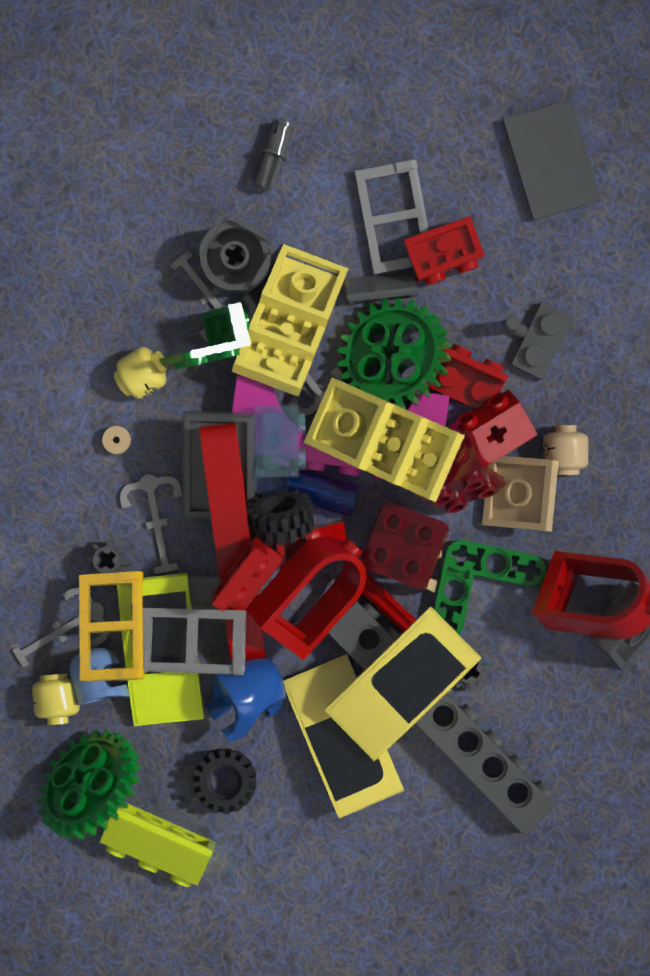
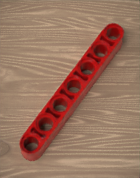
(229, 516)

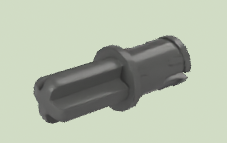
(274, 154)

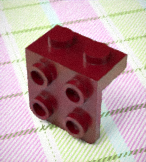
(467, 479)
(404, 545)

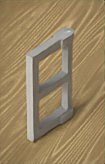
(419, 212)
(191, 666)

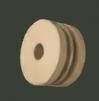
(108, 440)

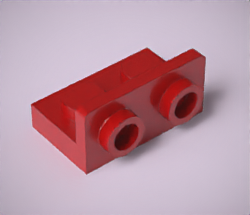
(444, 250)
(469, 379)
(246, 576)

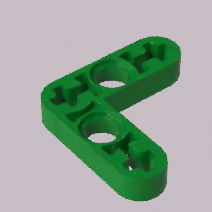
(465, 574)

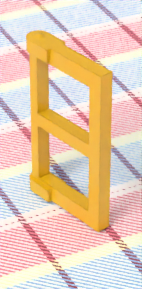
(135, 625)

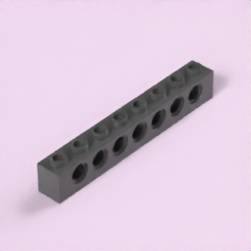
(522, 813)

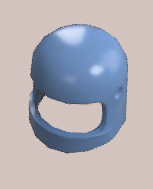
(95, 691)

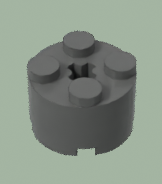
(231, 237)

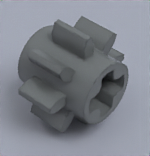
(109, 550)
(470, 679)

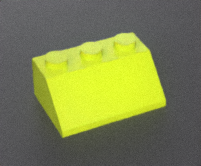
(158, 845)

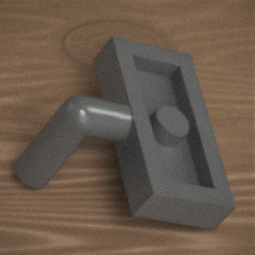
(539, 340)

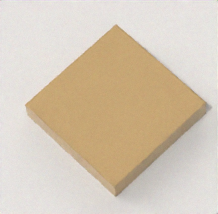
(526, 498)

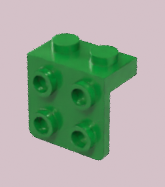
(225, 332)

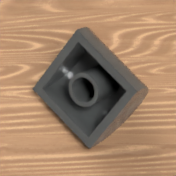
(620, 650)

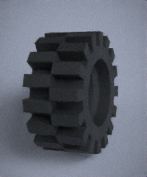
(280, 516)
(224, 802)

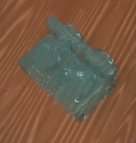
(277, 441)

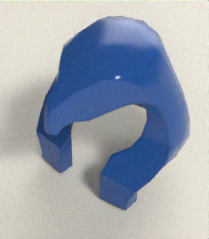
(249, 694)

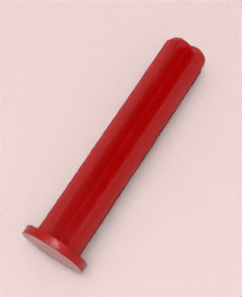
(387, 604)

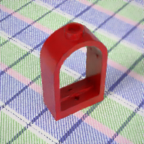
(293, 578)
(559, 585)

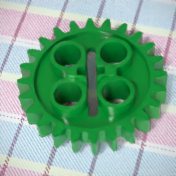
(424, 353)
(88, 784)

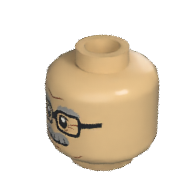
(567, 448)

